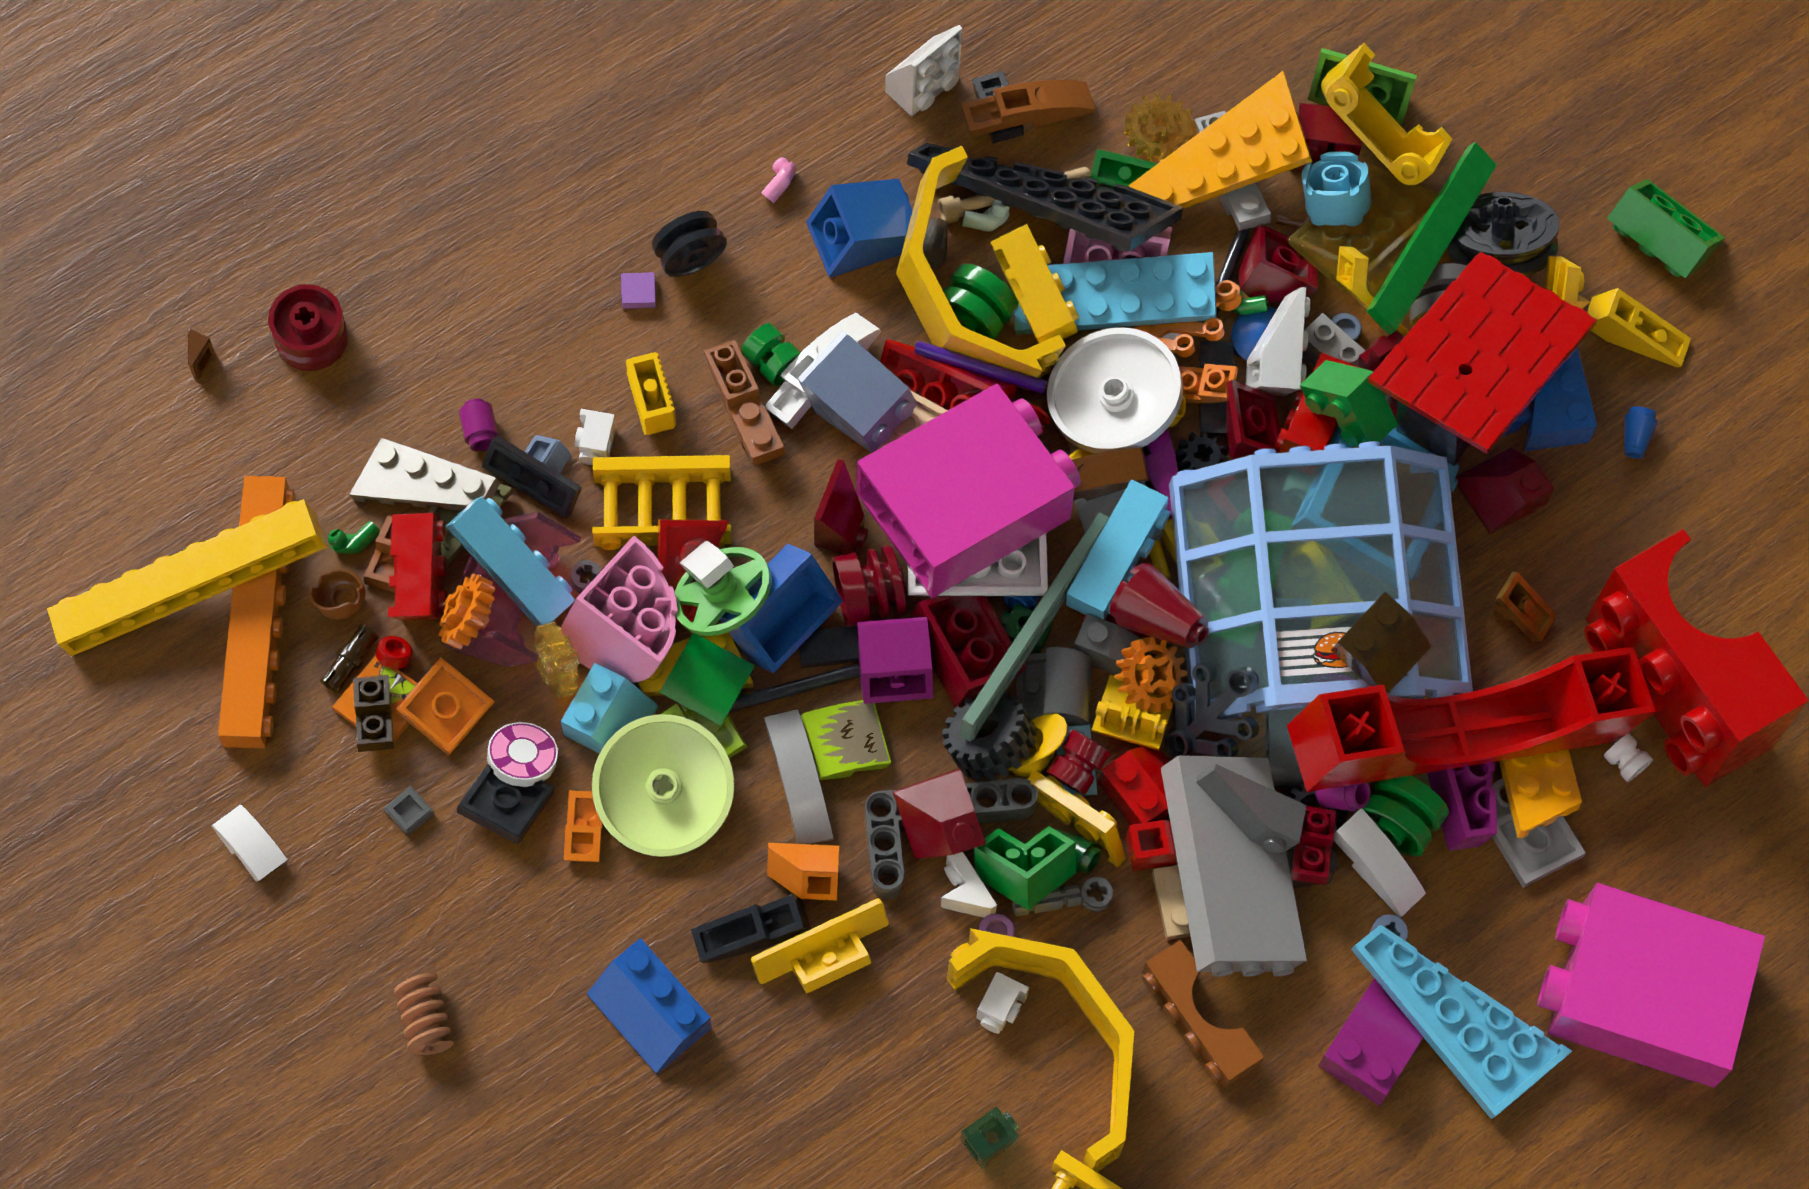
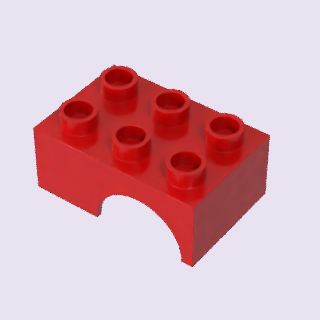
(1710, 693)

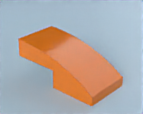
(583, 828)

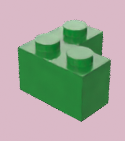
(1347, 396)
(1026, 870)

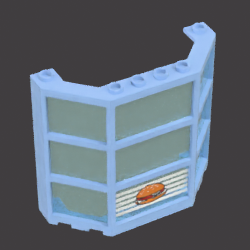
(1299, 549)

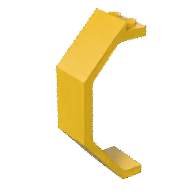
(1561, 278)
(931, 301)
(1065, 965)

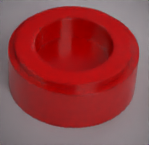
(394, 652)

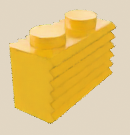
(651, 393)

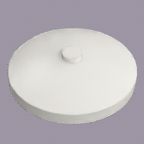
(1115, 390)

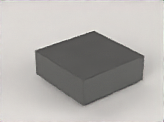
(408, 811)

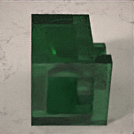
(994, 1121)

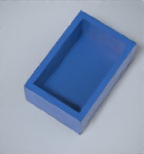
(795, 607)

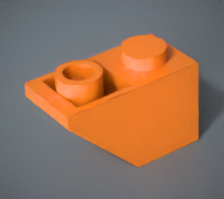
(805, 869)

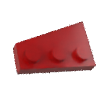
(680, 538)

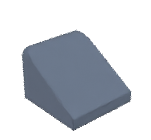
(549, 452)

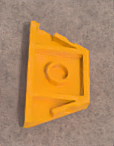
(1540, 789)

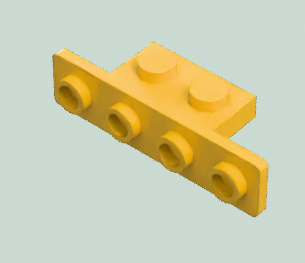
(824, 951)

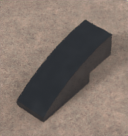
(751, 929)

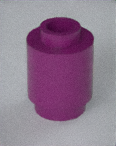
(478, 424)
(1345, 797)

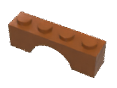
(1227, 1052)

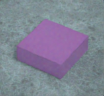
(638, 290)

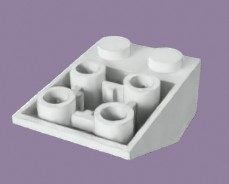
(926, 72)
(1277, 357)

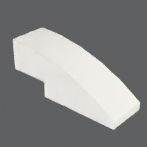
(1379, 862)

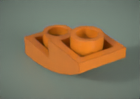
(1207, 383)

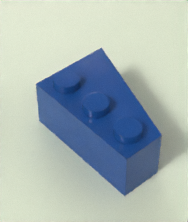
(1562, 409)

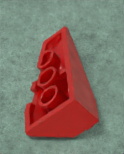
(936, 380)

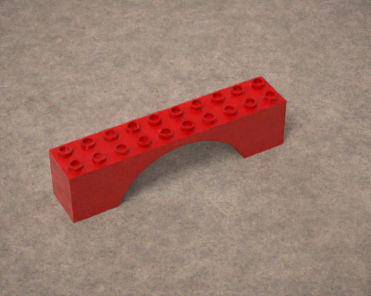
(1379, 736)

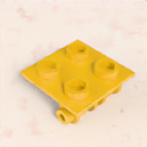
(1126, 723)

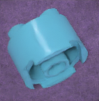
(1336, 189)

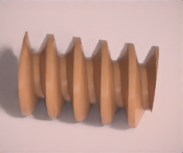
(420, 1015)

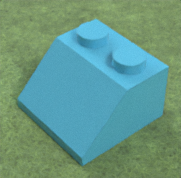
(603, 707)

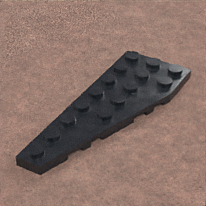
(1101, 213)

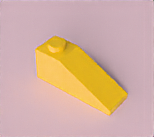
(1637, 328)

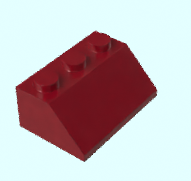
(964, 643)

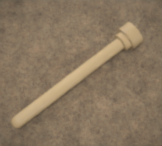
(953, 208)

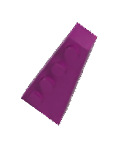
(1469, 802)

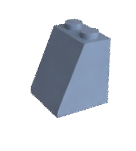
(856, 392)

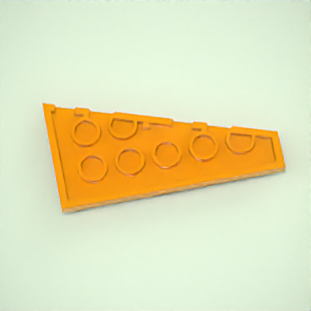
(1236, 150)

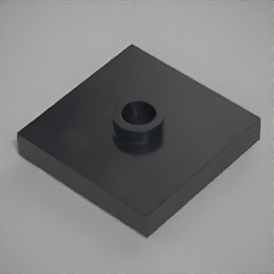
(504, 807)

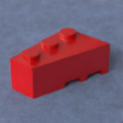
(1306, 426)
(418, 566)

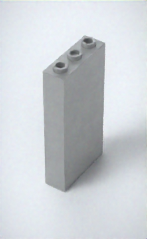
(1232, 888)

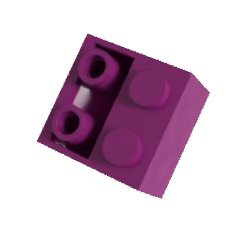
(895, 660)

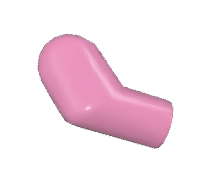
(785, 173)

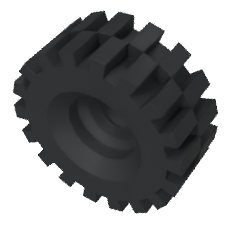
(996, 751)

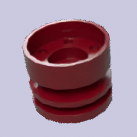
(869, 585)

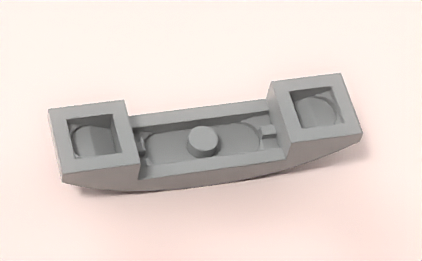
(799, 778)

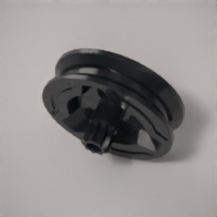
(1518, 232)

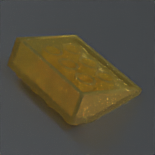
(1380, 236)

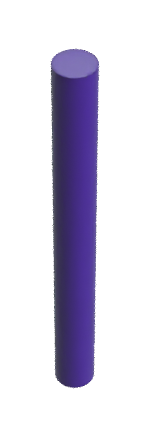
(980, 367)

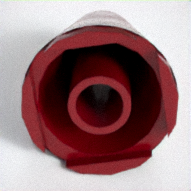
(1157, 609)

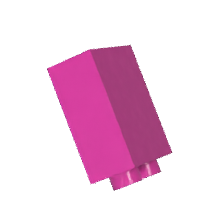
(967, 488)
(1652, 984)

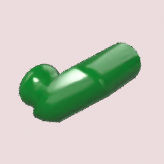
(1252, 305)
(353, 543)

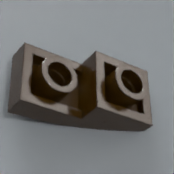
(373, 713)

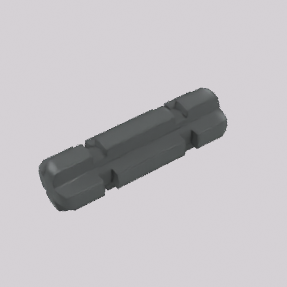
(1055, 900)

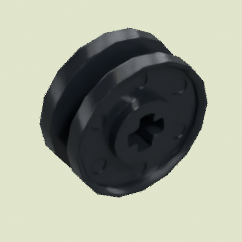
(689, 243)

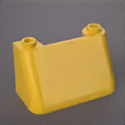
(1406, 155)

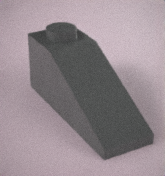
(1104, 643)
(1255, 809)

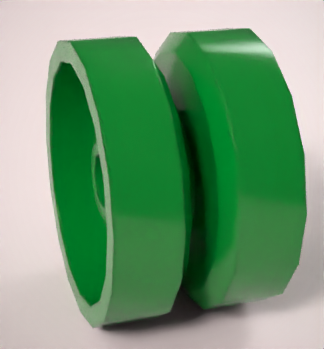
(980, 300)
(1406, 813)

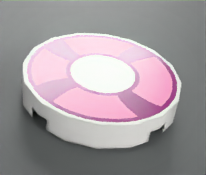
(522, 754)

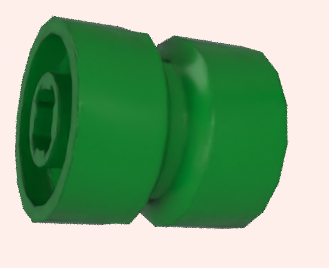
(767, 349)

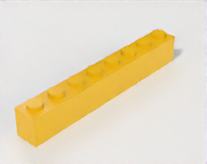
(186, 577)

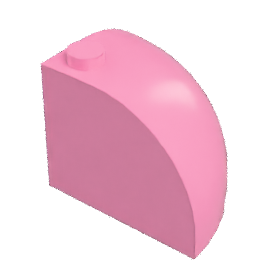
(625, 615)

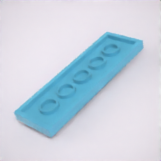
(1136, 291)

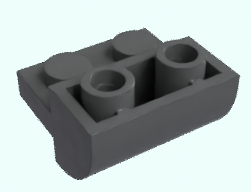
(1057, 685)

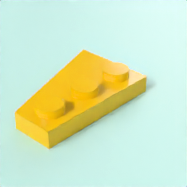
(1076, 809)

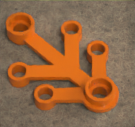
(1224, 301)

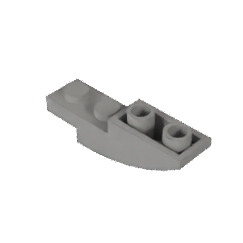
(1245, 203)

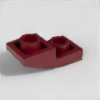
(1313, 852)

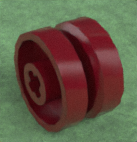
(308, 327)

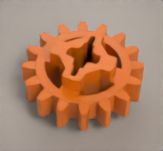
(466, 611)
(1148, 674)

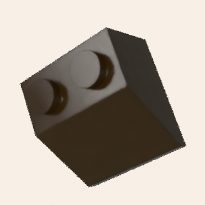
(1383, 644)

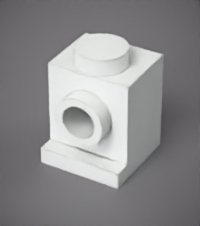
(595, 435)
(1001, 1003)

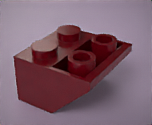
(1325, 132)

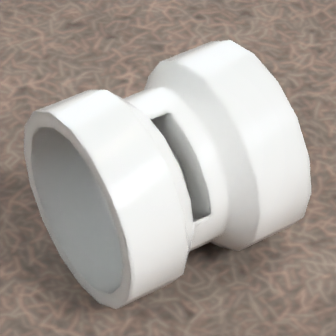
(1630, 760)

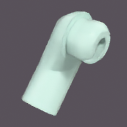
(989, 219)

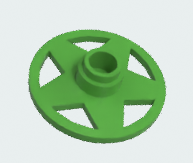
(725, 595)

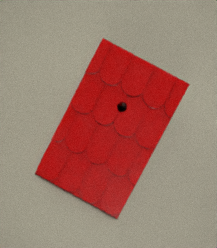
(1478, 358)

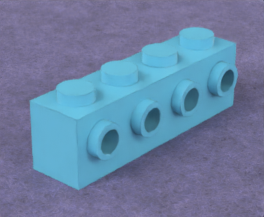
(1118, 549)
(510, 562)

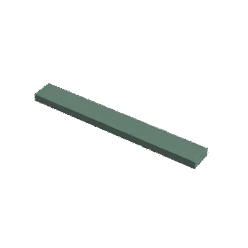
(1030, 633)

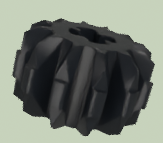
(1200, 448)

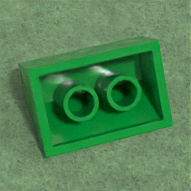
(1664, 228)

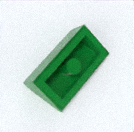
(1118, 168)

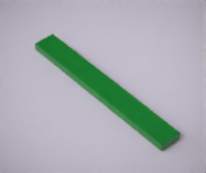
(1431, 238)

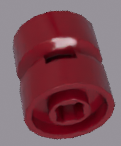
(1078, 762)

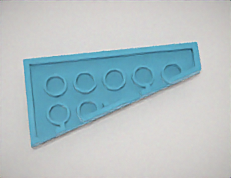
(1470, 1031)

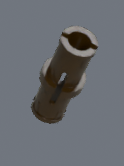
(349, 658)

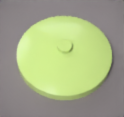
(663, 785)

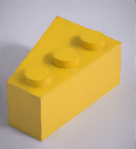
(1034, 285)

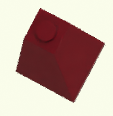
(1274, 267)
(1250, 420)
(1505, 489)
(840, 515)
(939, 816)

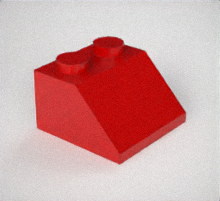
(1137, 785)

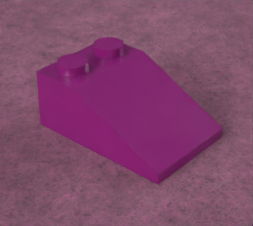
(1372, 1045)

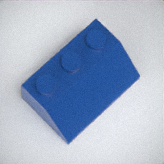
(649, 1006)

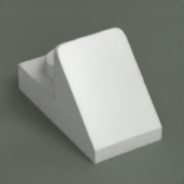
(972, 894)

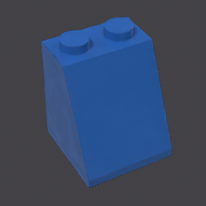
(860, 224)

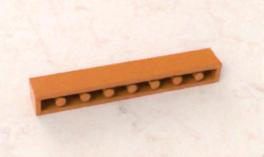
(254, 632)

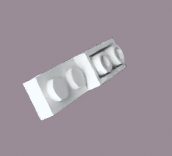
(790, 400)

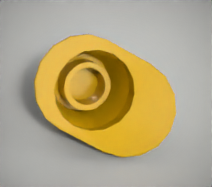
(1050, 735)

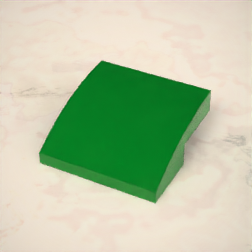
(707, 679)

